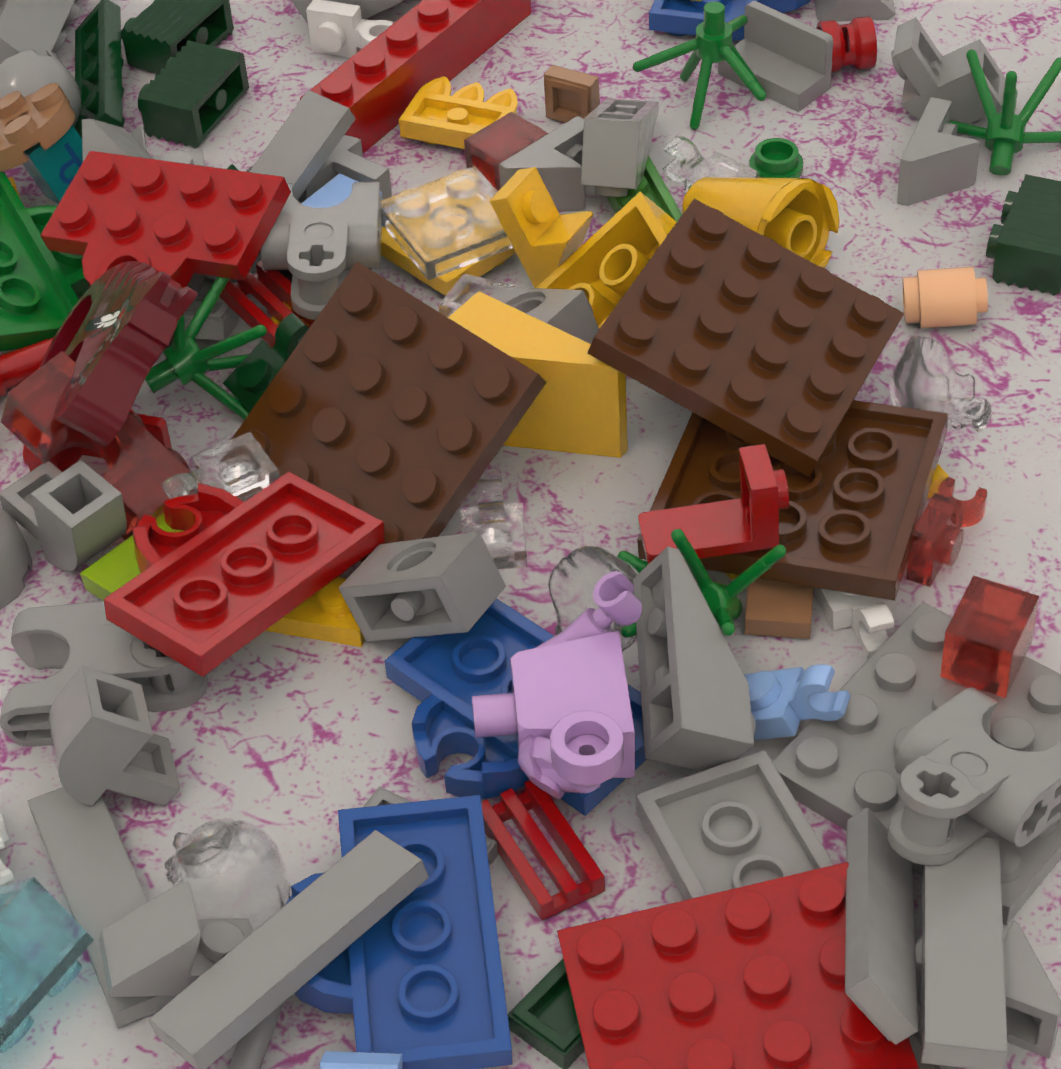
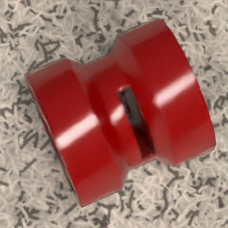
(852, 43)

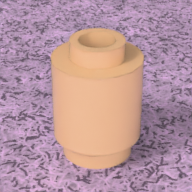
(944, 297)

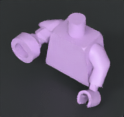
(571, 699)

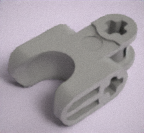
(324, 244)
(79, 636)
(967, 784)

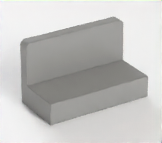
(785, 57)

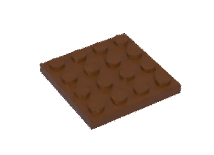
(747, 335)
(391, 407)
(845, 521)

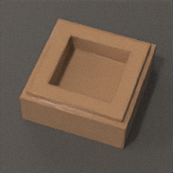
(569, 93)
(778, 609)

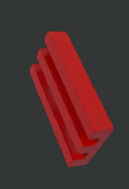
(270, 290)
(517, 808)

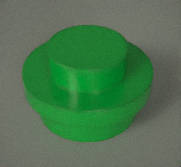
(777, 159)

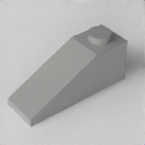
(617, 145)
(689, 678)

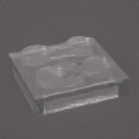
(446, 222)

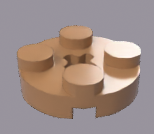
(30, 120)

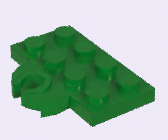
(35, 283)

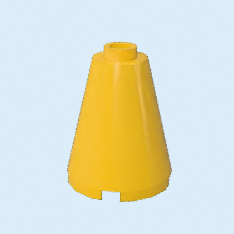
(787, 210)

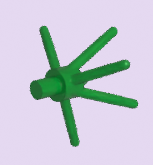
(711, 46)
(1006, 130)
(189, 363)
(720, 597)

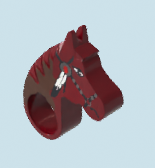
(115, 341)

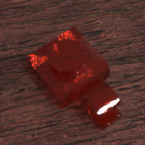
(938, 531)

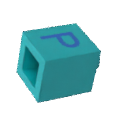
(57, 165)

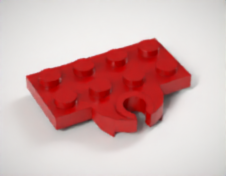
(165, 216)
(235, 566)

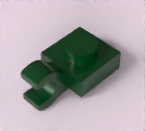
(263, 363)

